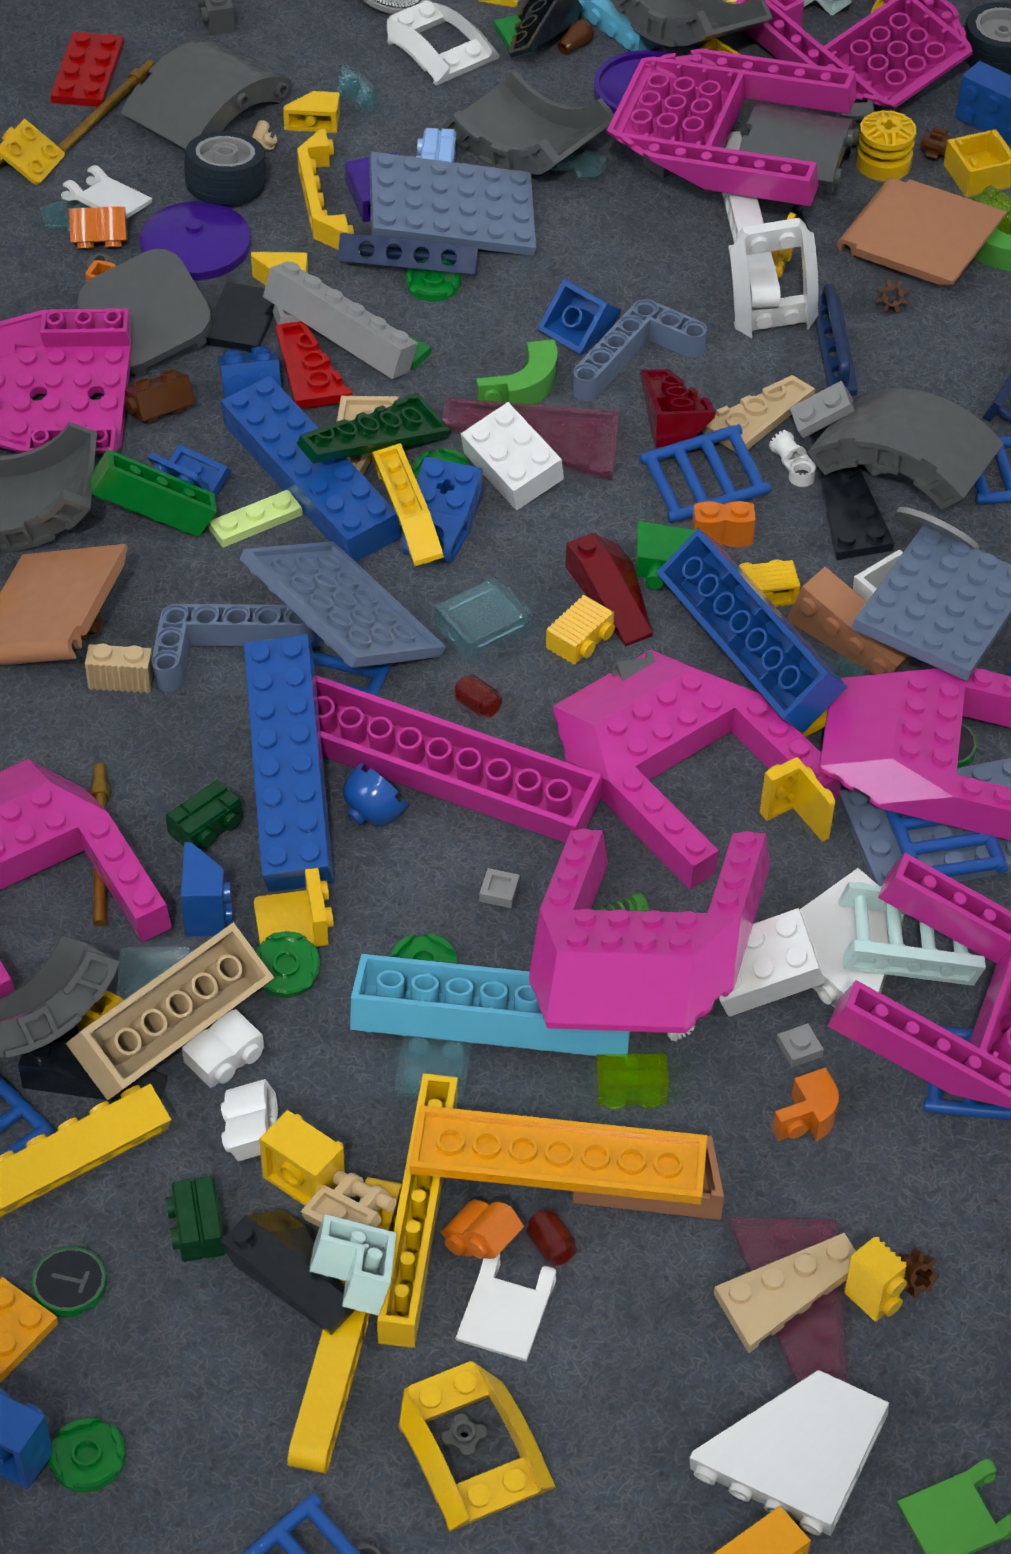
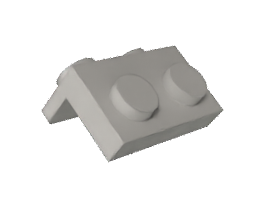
(822, 409)

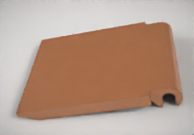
(921, 230)
(55, 601)

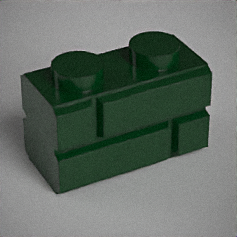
(205, 816)
(197, 1219)

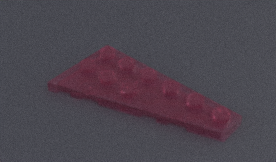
(578, 436)
(817, 1335)

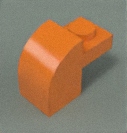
(814, 1107)

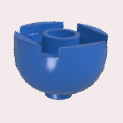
(371, 798)

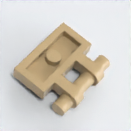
(340, 1205)

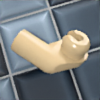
(263, 136)

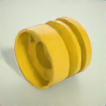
(885, 145)

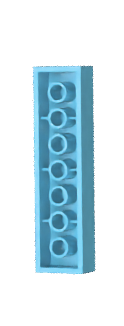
(463, 1006)

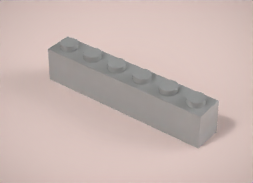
(340, 319)

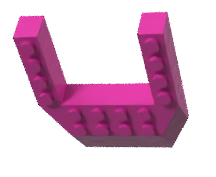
(891, 50)
(687, 105)
(656, 721)
(902, 740)
(54, 819)
(640, 965)
(960, 1067)

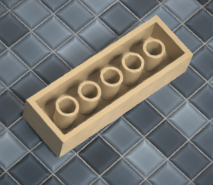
(169, 1011)

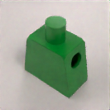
(655, 547)

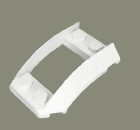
(404, 31)
(768, 238)

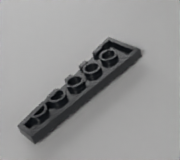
(852, 513)

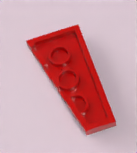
(307, 368)

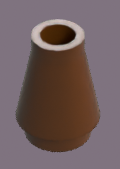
(578, 35)

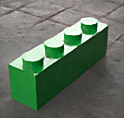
(153, 493)

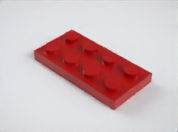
(87, 69)

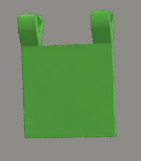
(953, 1515)

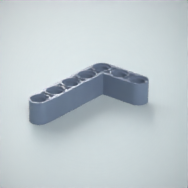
(641, 323)
(215, 625)

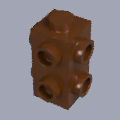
(158, 396)

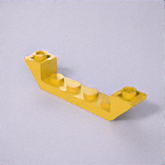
(313, 154)
(408, 504)

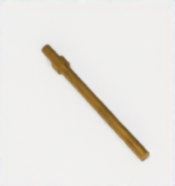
(135, 77)
(101, 792)

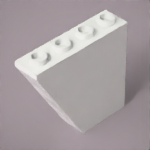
(832, 932)
(798, 1450)

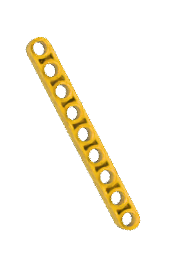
(333, 1375)

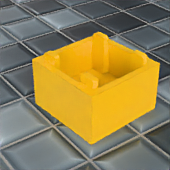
(979, 162)
(299, 1157)

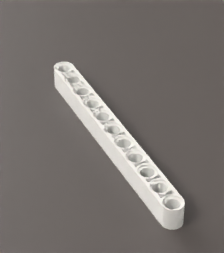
(744, 212)

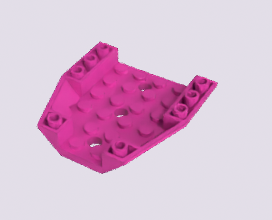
(69, 360)

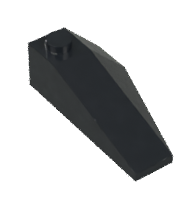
(541, 22)
(58, 1071)
(278, 1256)

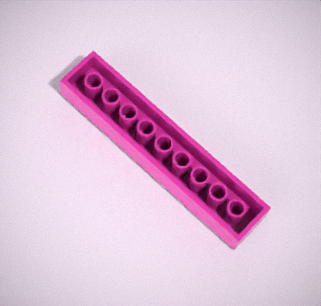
(455, 762)

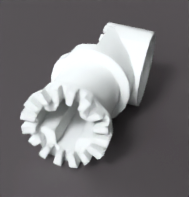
(793, 458)

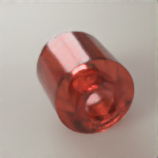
(477, 696)
(551, 1237)

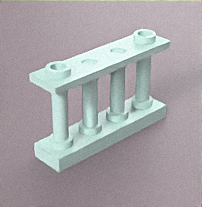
(896, 957)

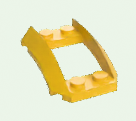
(490, 1490)

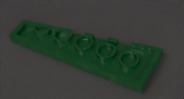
(405, 422)

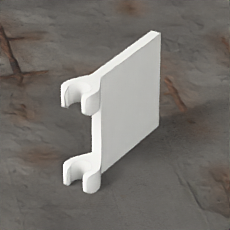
(106, 193)
(504, 1314)

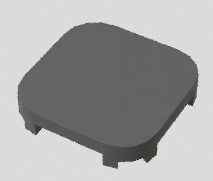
(162, 303)

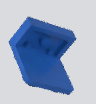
(245, 369)
(193, 468)

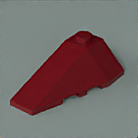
(672, 408)
(611, 580)

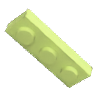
(255, 518)

